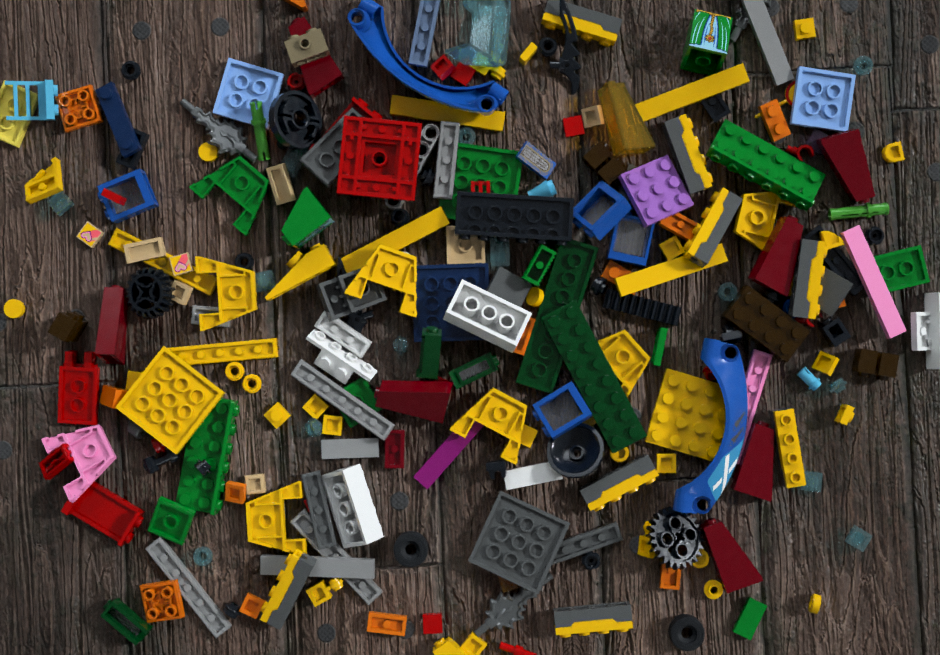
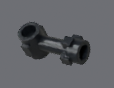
(151, 464)

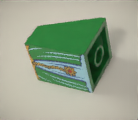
(706, 43)
(305, 220)

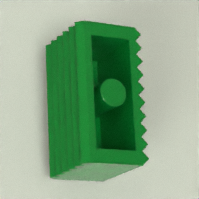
(539, 265)

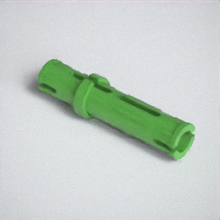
(259, 129)
(866, 210)

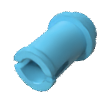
(809, 378)

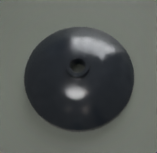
(579, 439)

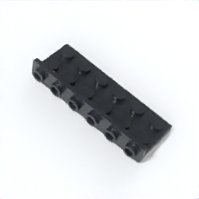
(514, 217)

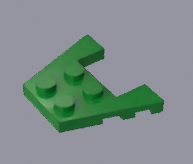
(241, 183)

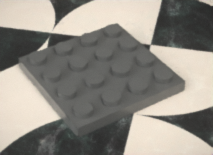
(519, 542)

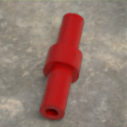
(515, 650)

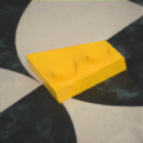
(45, 183)

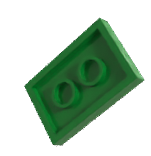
(903, 268)

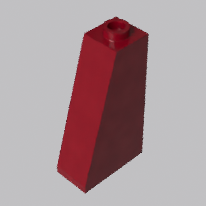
(318, 74)
(849, 163)
(778, 258)
(112, 326)
(415, 398)
(755, 468)
(730, 561)

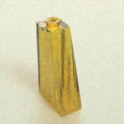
(623, 122)

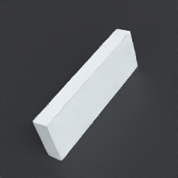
(343, 335)
(530, 475)

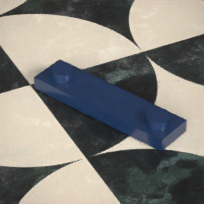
(118, 119)

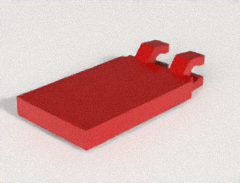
(78, 389)

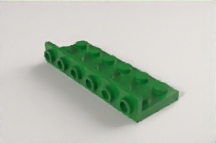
(765, 165)
(214, 445)

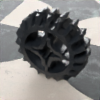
(157, 292)

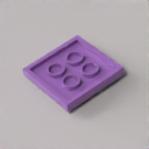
(656, 191)

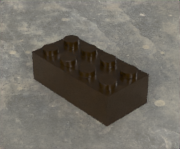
(765, 323)

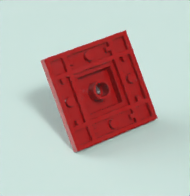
(367, 141)

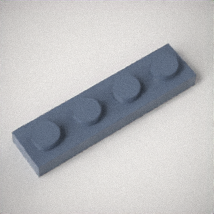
(424, 33)

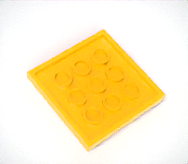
(170, 400)
(688, 415)

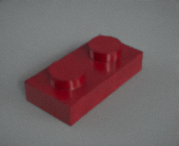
(395, 449)

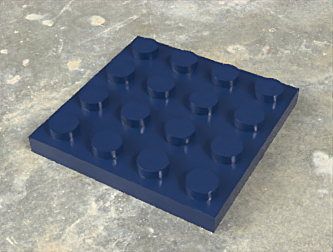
(435, 291)

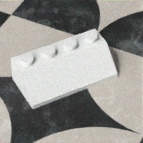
(487, 316)
(352, 506)

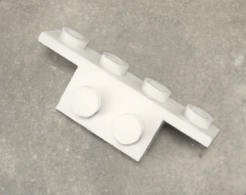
(926, 330)
(338, 360)

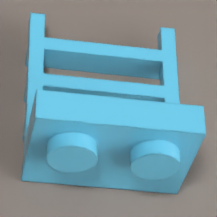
(46, 103)

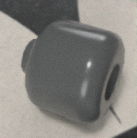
(135, 430)

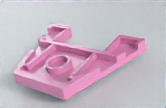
(90, 453)

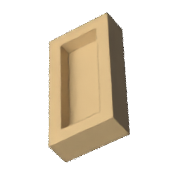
(281, 184)
(144, 250)

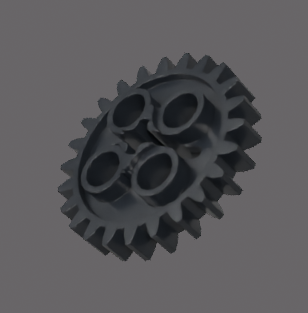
(674, 538)

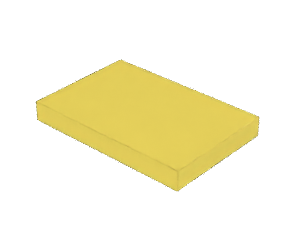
(12, 130)

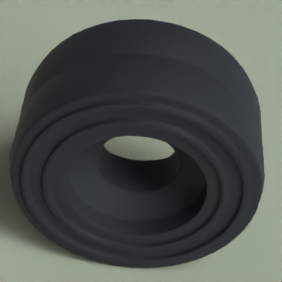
(403, 557)
(696, 637)

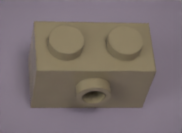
(306, 47)

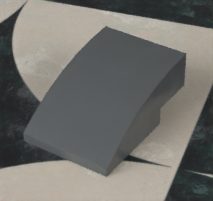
(339, 304)

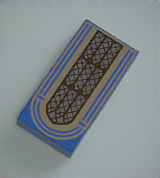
(535, 160)

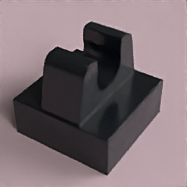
(729, 335)
(497, 465)

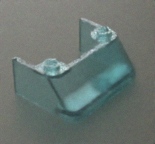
(487, 36)

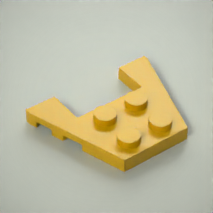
(757, 217)
(392, 270)
(235, 291)
(625, 358)
(500, 414)
(267, 519)

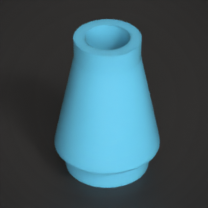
(544, 189)

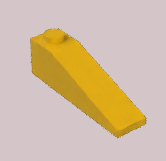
(310, 266)

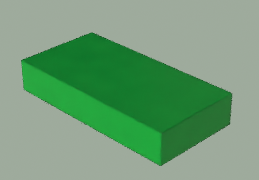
(659, 346)
(749, 618)

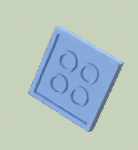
(246, 84)
(822, 99)

